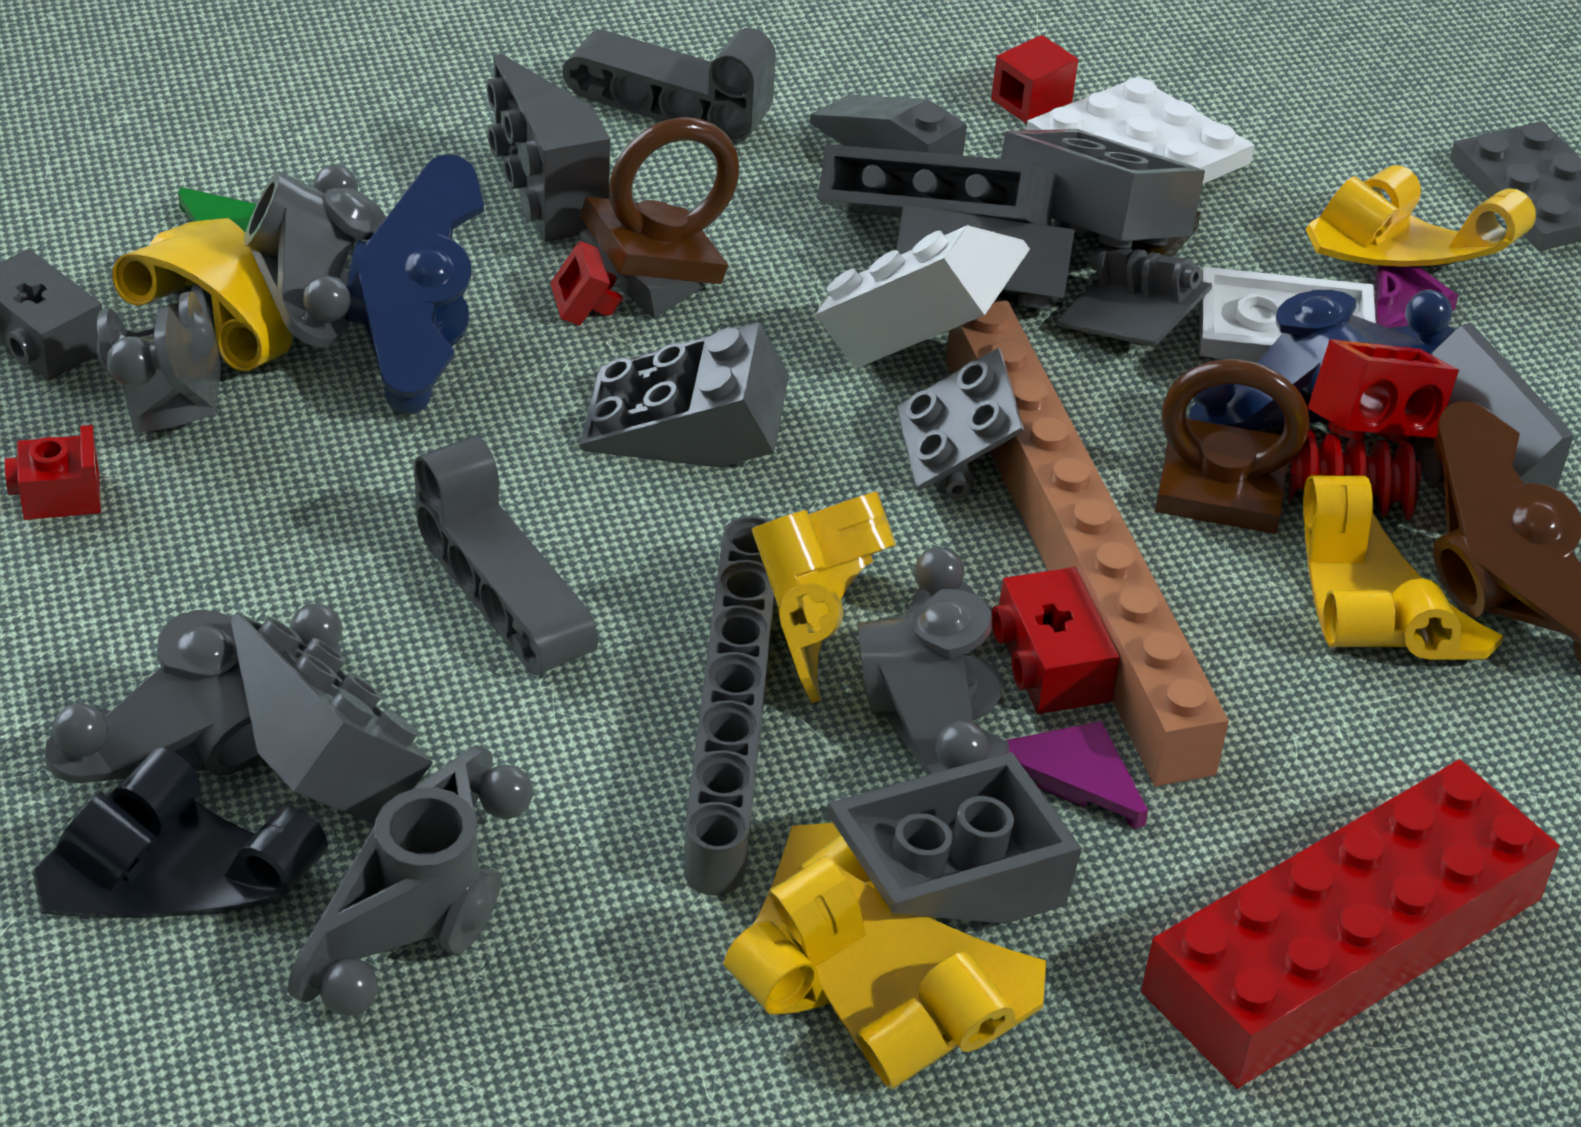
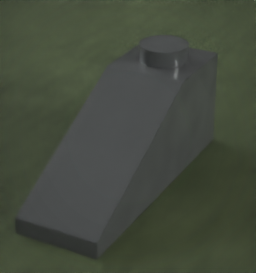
(892, 124)

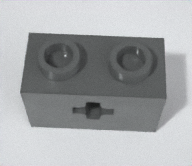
(45, 316)

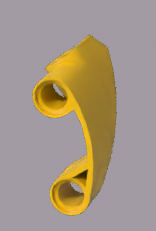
(1372, 231)
(214, 258)
(812, 565)
(1369, 590)
(764, 953)
(903, 980)

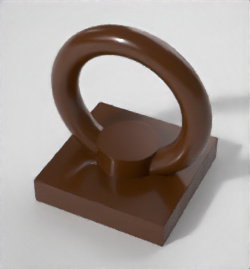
(656, 236)
(1226, 470)

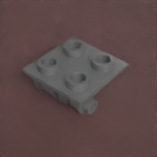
(1135, 296)
(959, 423)

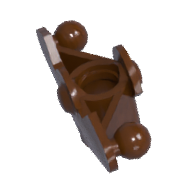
(1504, 538)

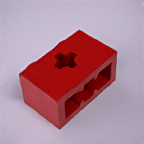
(1055, 640)

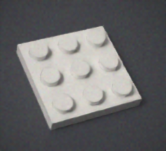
(1156, 123)

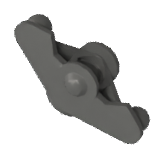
(302, 245)
(168, 368)
(920, 670)
(186, 706)
(411, 881)

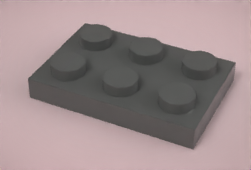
(1535, 163)

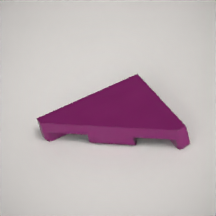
(1397, 286)
(1081, 768)

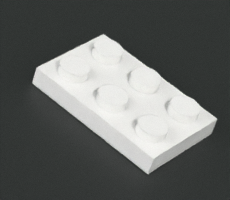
(1243, 306)

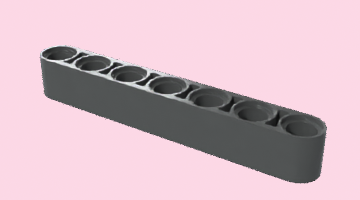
(730, 716)

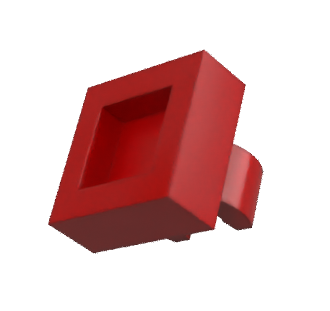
(584, 285)

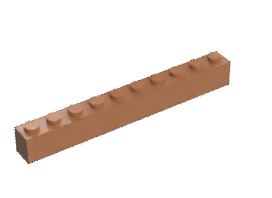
(1076, 524)

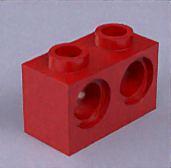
(1381, 390)

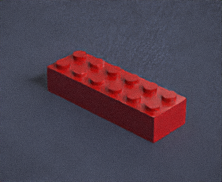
(1347, 921)

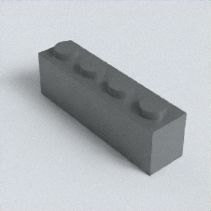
(886, 179)

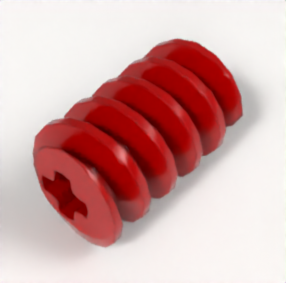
(1390, 478)

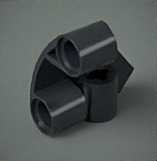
(167, 855)

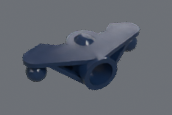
(413, 281)
(1306, 327)

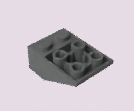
(548, 148)
(691, 401)
(323, 724)

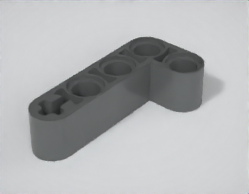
(668, 84)
(495, 559)

